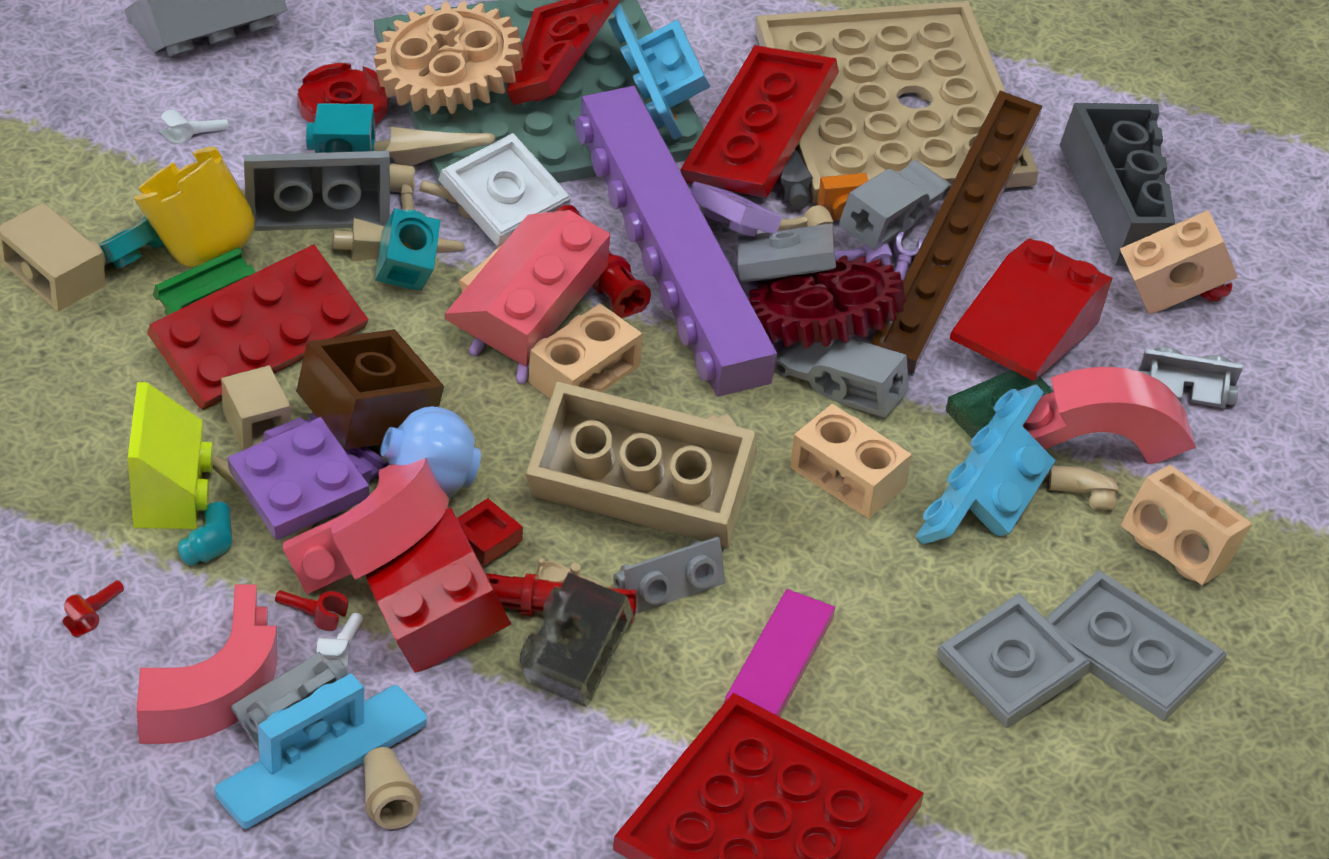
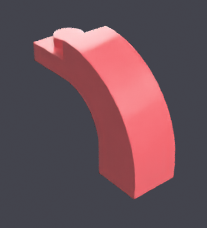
(1116, 403)
(373, 532)
(198, 698)

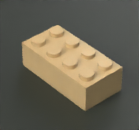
(642, 463)

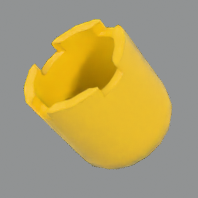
(197, 208)

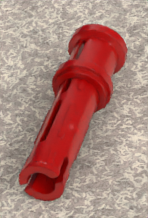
(625, 292)

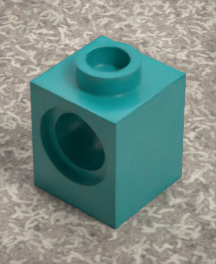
(342, 128)
(399, 264)

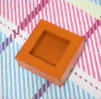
(835, 191)

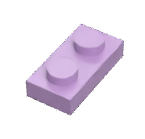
(744, 214)

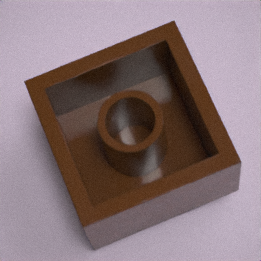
(365, 385)

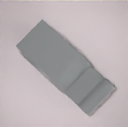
(891, 203)
(849, 373)

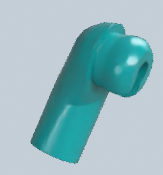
(209, 540)

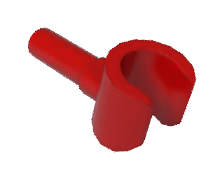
(318, 609)
(81, 611)

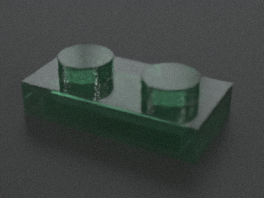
(975, 405)

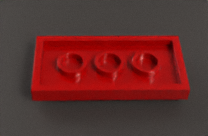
(760, 120)
(256, 323)

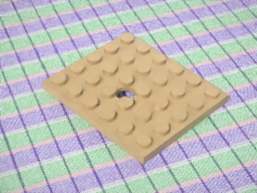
(884, 55)

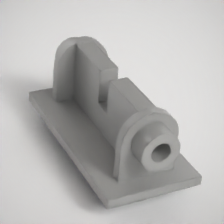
(1211, 376)
(674, 574)
(286, 691)

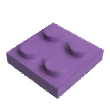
(298, 478)

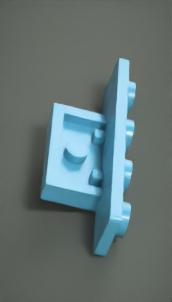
(666, 67)
(996, 475)
(316, 744)

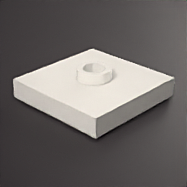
(503, 187)

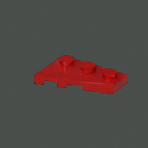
(554, 45)

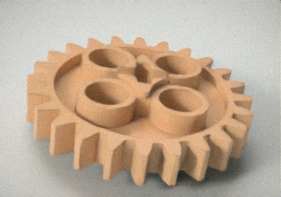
(448, 57)

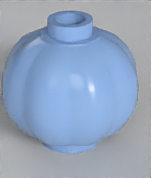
(439, 438)

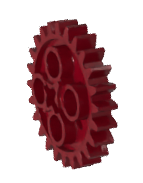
(829, 302)

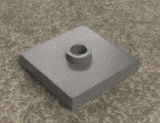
(786, 253)
(1013, 660)

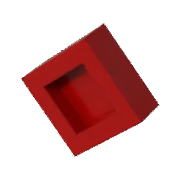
(490, 530)

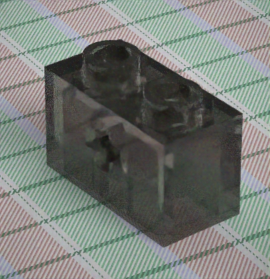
(578, 667)

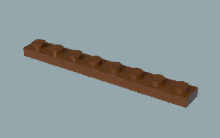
(959, 226)

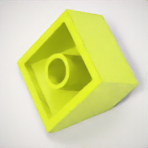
(166, 462)

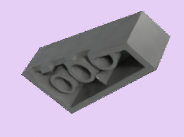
(1119, 170)

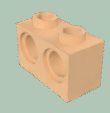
(586, 353)
(850, 460)
(1190, 514)

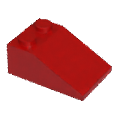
(1033, 309)
(437, 596)

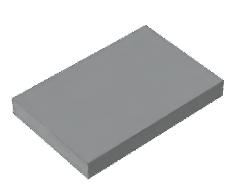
(1135, 645)

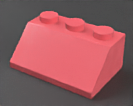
(532, 282)

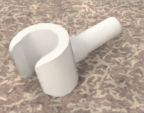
(183, 130)
(339, 647)

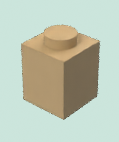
(254, 404)

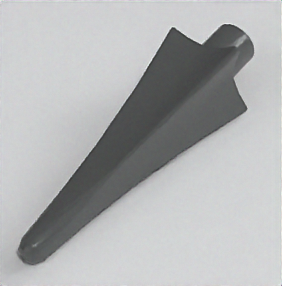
(796, 182)

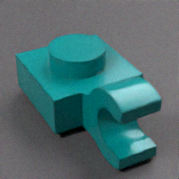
(124, 246)

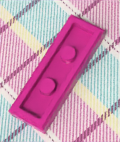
(783, 651)

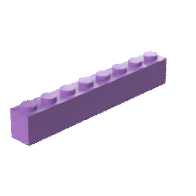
(675, 242)

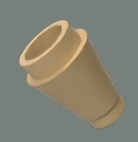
(389, 790)

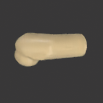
(1084, 480)

